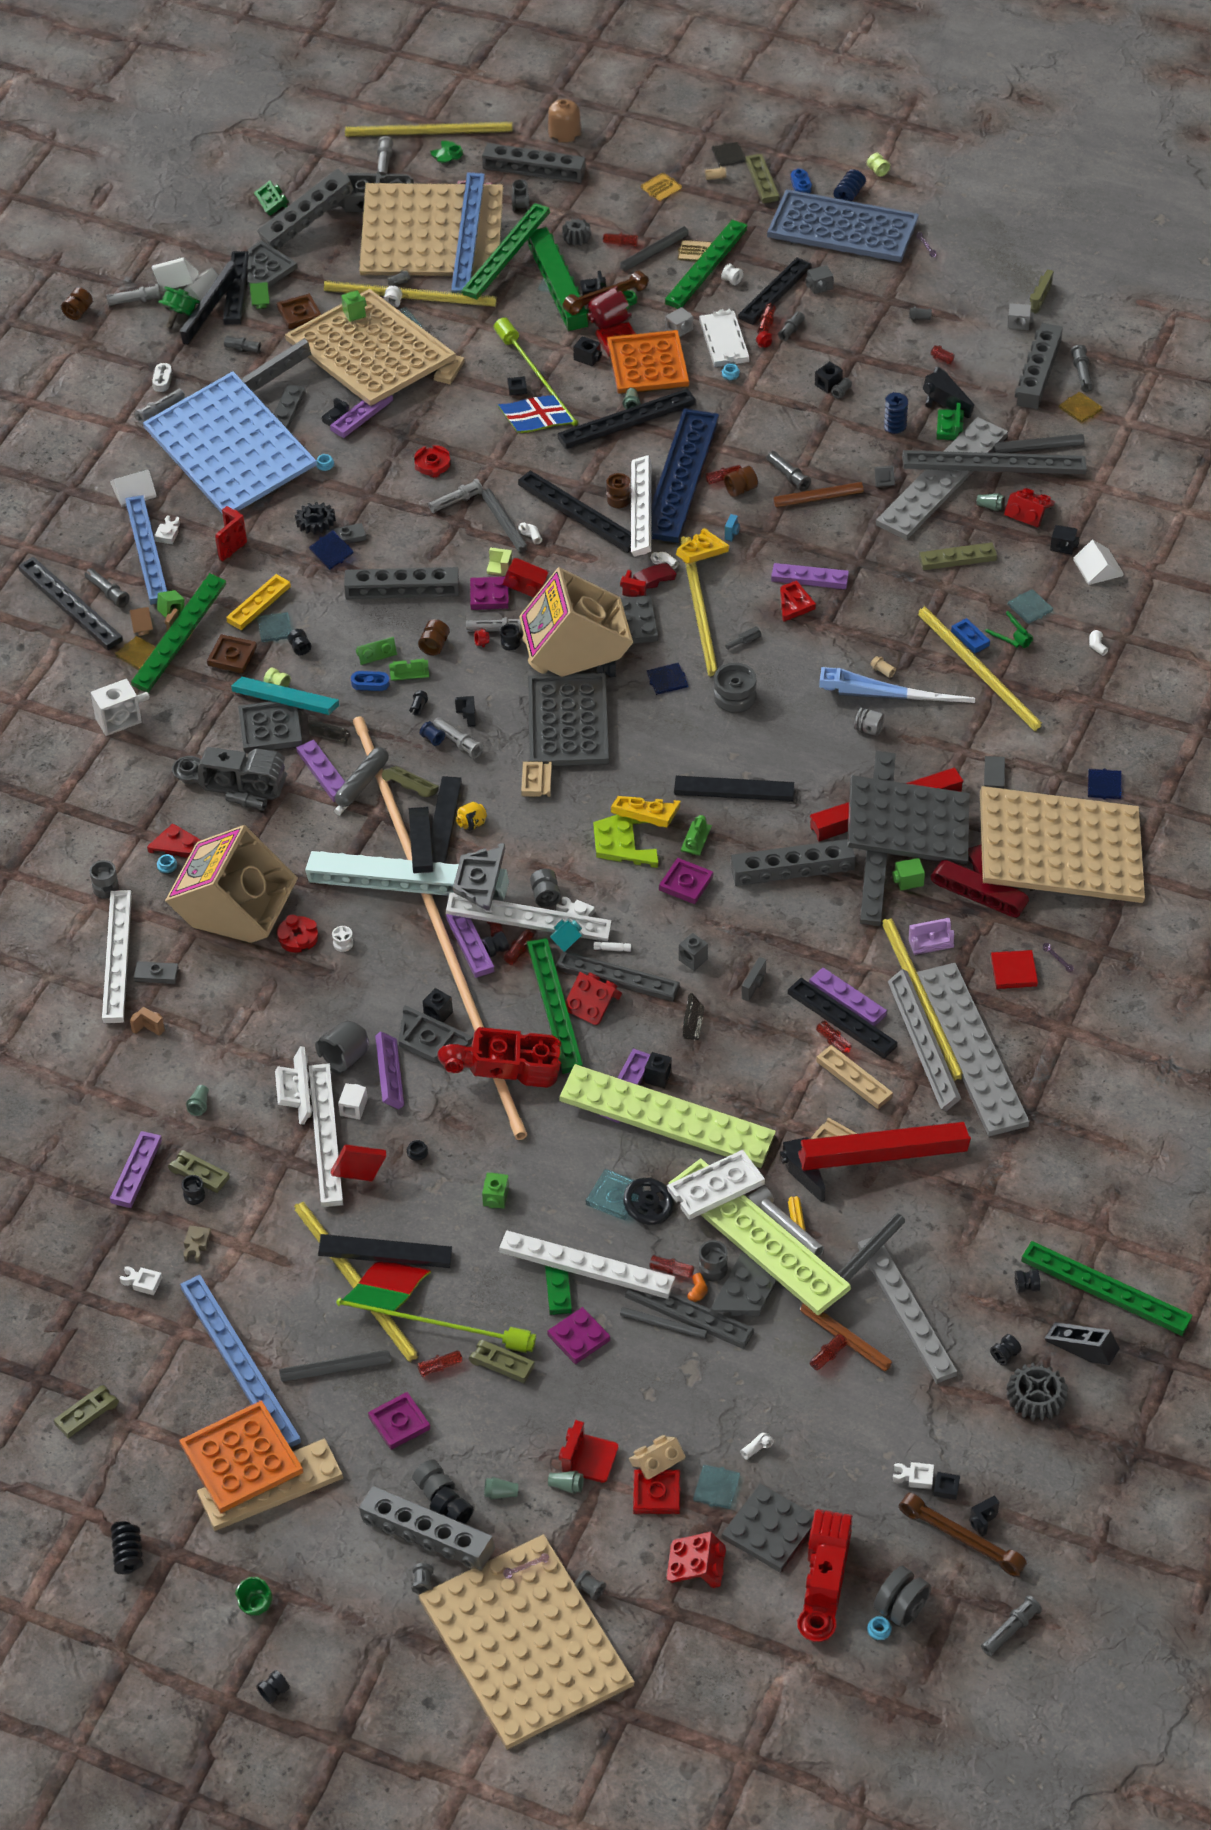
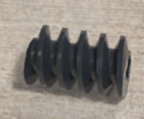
(126, 1547)

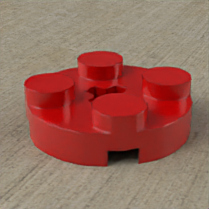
(424, 461)
(297, 924)

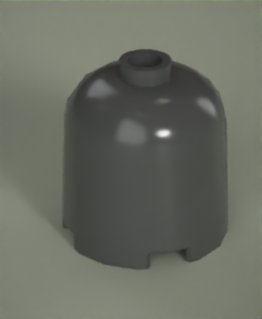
(343, 1045)

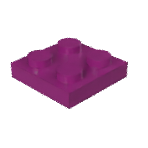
(488, 593)
(686, 880)
(578, 1335)
(399, 1420)

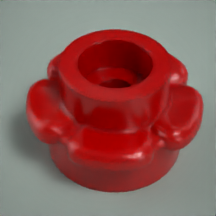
(764, 339)
(481, 638)

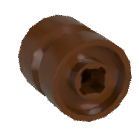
(76, 303)
(741, 480)
(618, 490)
(433, 637)

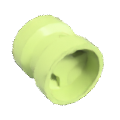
(878, 164)
(275, 677)

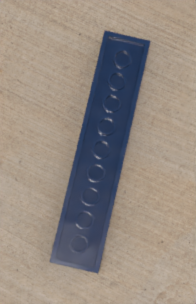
(681, 474)

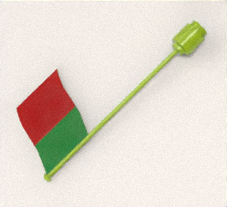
(391, 1284)

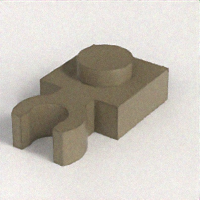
(196, 1240)

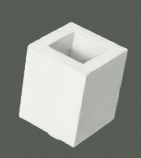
(352, 1101)

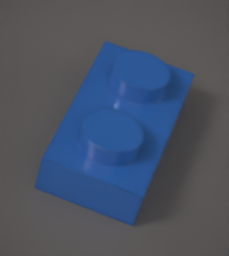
(970, 635)

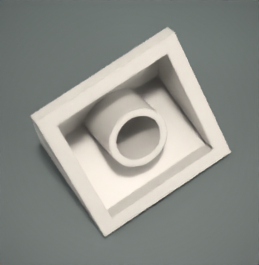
(174, 273)
(201, 284)
(134, 485)
(1097, 563)

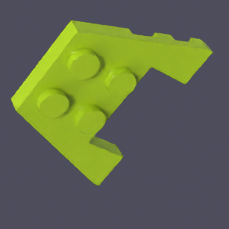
(616, 841)

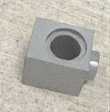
(1020, 316)
(679, 320)

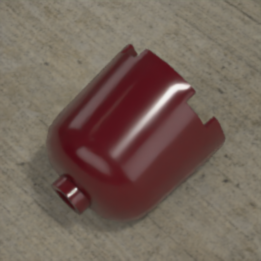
(608, 309)

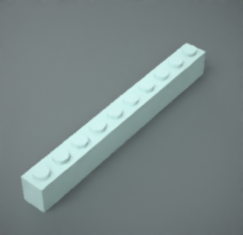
(387, 874)

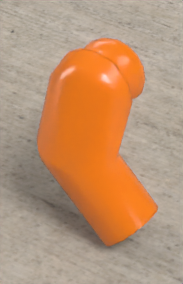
(699, 1290)

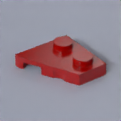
(795, 601)
(174, 842)

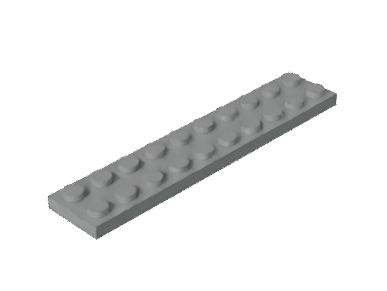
(935, 486)
(974, 1051)

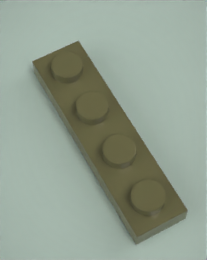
(762, 178)
(957, 556)

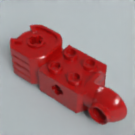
(506, 1055)
(827, 1558)

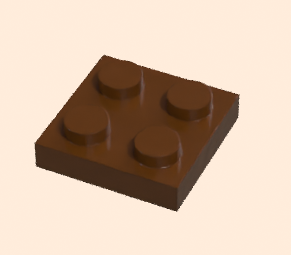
(298, 310)
(231, 653)

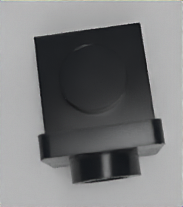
(592, 285)
(339, 409)
(466, 706)
(983, 1513)

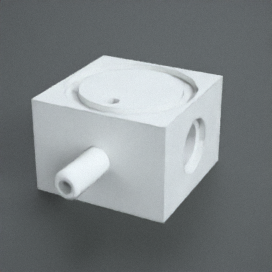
(117, 706)

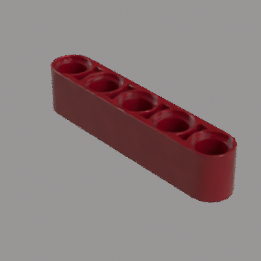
(971, 886)

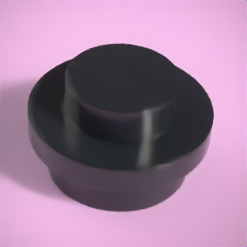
(417, 1150)

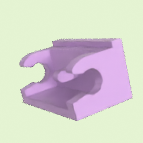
(931, 936)

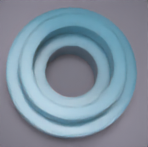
(730, 372)
(324, 462)
(166, 863)
(879, 1622)

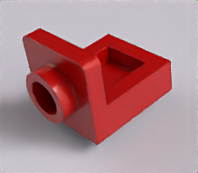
(632, 587)

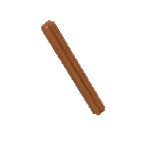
(818, 494)
(852, 1340)

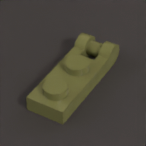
(1041, 291)
(410, 781)
(212, 1176)
(502, 1361)
(85, 1411)

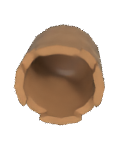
(564, 120)

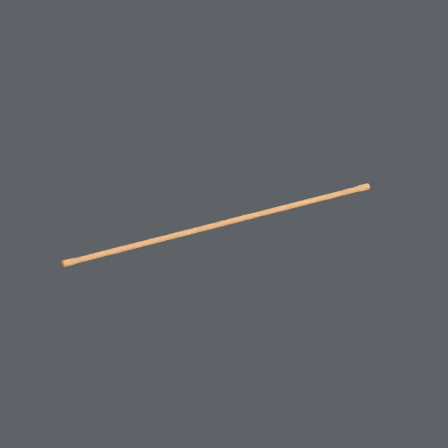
(515, 1121)

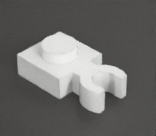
(167, 532)
(575, 908)
(143, 1281)
(918, 1475)

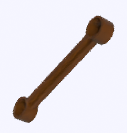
(574, 304)
(1009, 1561)

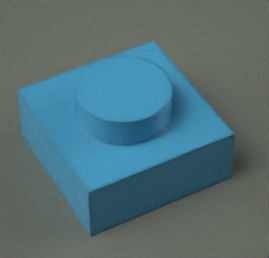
(732, 527)

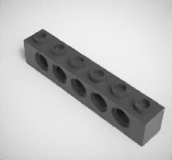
(534, 162)
(306, 209)
(1039, 366)
(401, 583)
(792, 862)
(439, 1527)

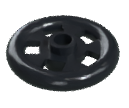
(651, 1217)

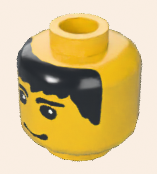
(471, 816)

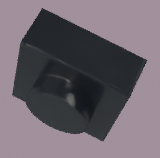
(517, 385)
(946, 1485)

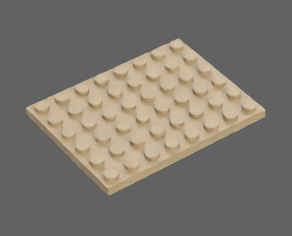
(419, 228)
(374, 352)
(1061, 844)
(526, 1642)

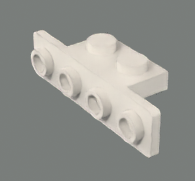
(293, 1086)

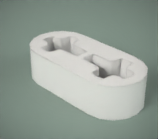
(158, 377)

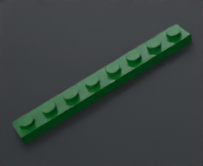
(505, 251)
(705, 264)
(178, 633)
(554, 1003)
(1107, 1288)

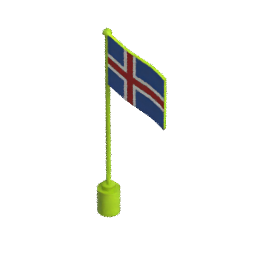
(535, 412)

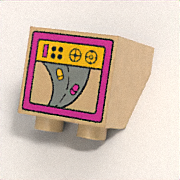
(574, 626)
(232, 886)

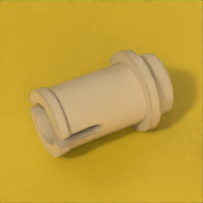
(715, 173)
(879, 664)

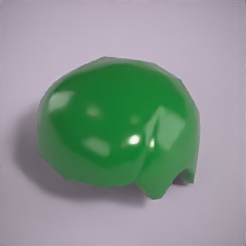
(254, 1596)

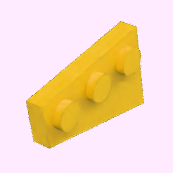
(701, 547)
(643, 811)

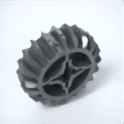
(1037, 1400)

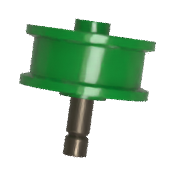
(179, 303)

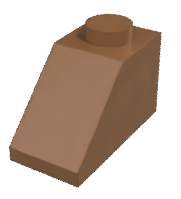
(141, 621)

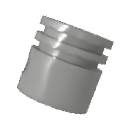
(869, 721)

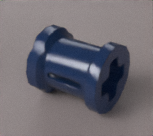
(433, 734)

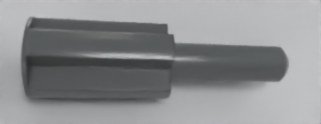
(745, 637)

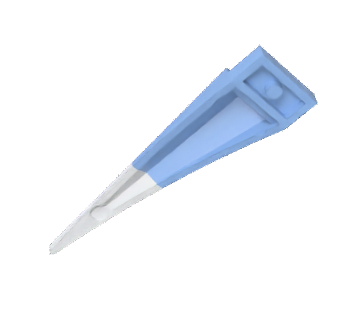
(857, 685)

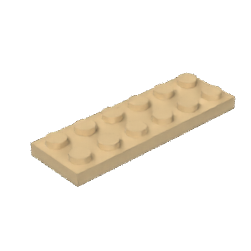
(319, 1471)

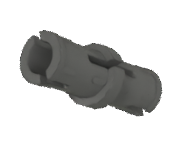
(791, 325)
(242, 344)
(246, 799)

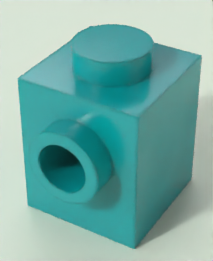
(566, 933)

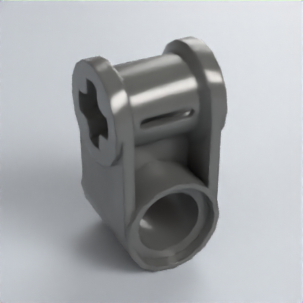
(520, 195)

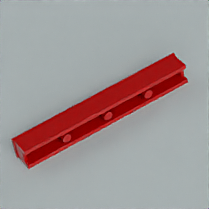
(835, 819)
(884, 1146)

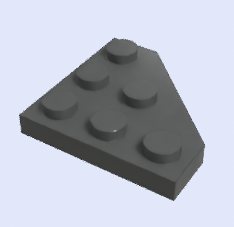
(268, 264)

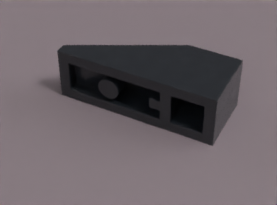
(946, 392)
(808, 1178)
(1085, 1342)

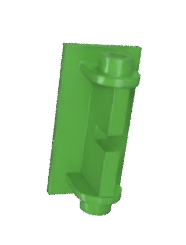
(376, 650)
(401, 670)
(696, 836)

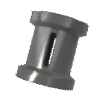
(419, 1574)
(590, 1585)

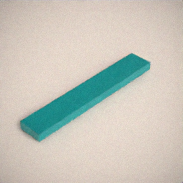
(285, 695)

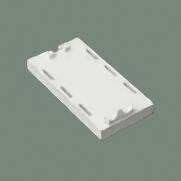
(724, 337)
(716, 1184)

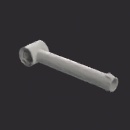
(764, 1200)

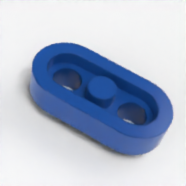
(801, 181)
(370, 680)

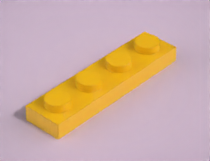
(258, 602)

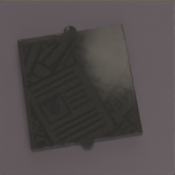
(728, 154)

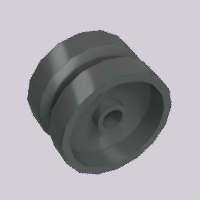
(735, 687)
(902, 1596)

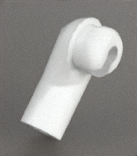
(530, 531)
(663, 557)
(1095, 642)
(761, 1441)

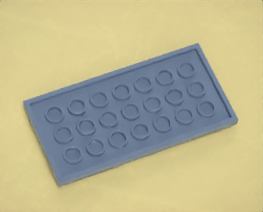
(843, 225)

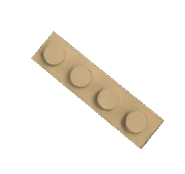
(854, 1077)

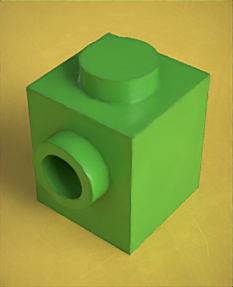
(259, 295)
(353, 305)
(168, 601)
(909, 874)
(495, 1190)

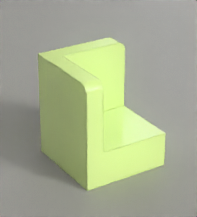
(499, 561)

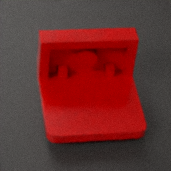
(1028, 506)
(232, 535)
(525, 577)
(591, 997)
(587, 1454)
(697, 1557)

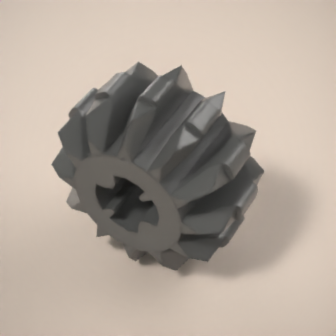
(576, 232)

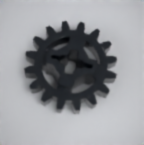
(315, 518)

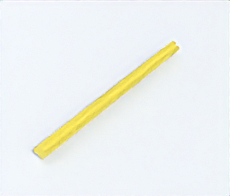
(433, 129)
(413, 294)
(704, 631)
(979, 668)
(906, 964)
(353, 1279)

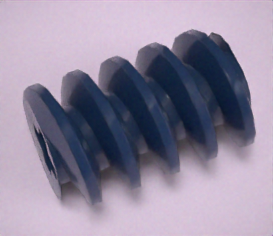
(850, 185)
(895, 413)

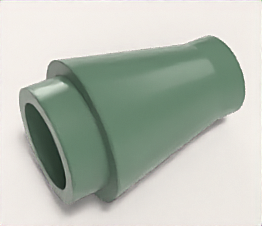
(631, 399)
(991, 501)
(197, 1102)
(567, 1481)
(498, 1488)

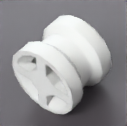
(732, 274)
(393, 296)
(342, 938)

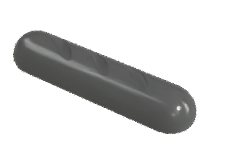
(361, 777)

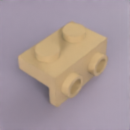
(658, 1457)

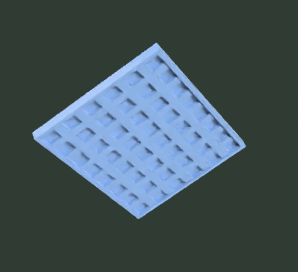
(229, 443)

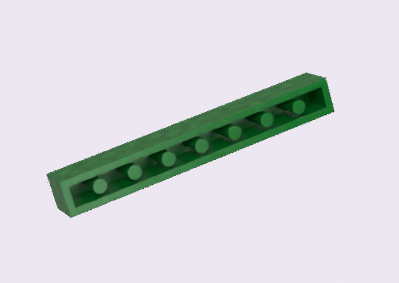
(556, 276)

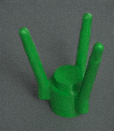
(1021, 636)

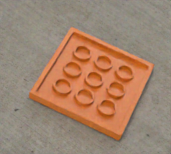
(648, 361)
(241, 1456)

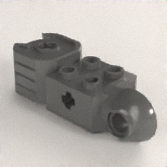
(355, 200)
(222, 769)

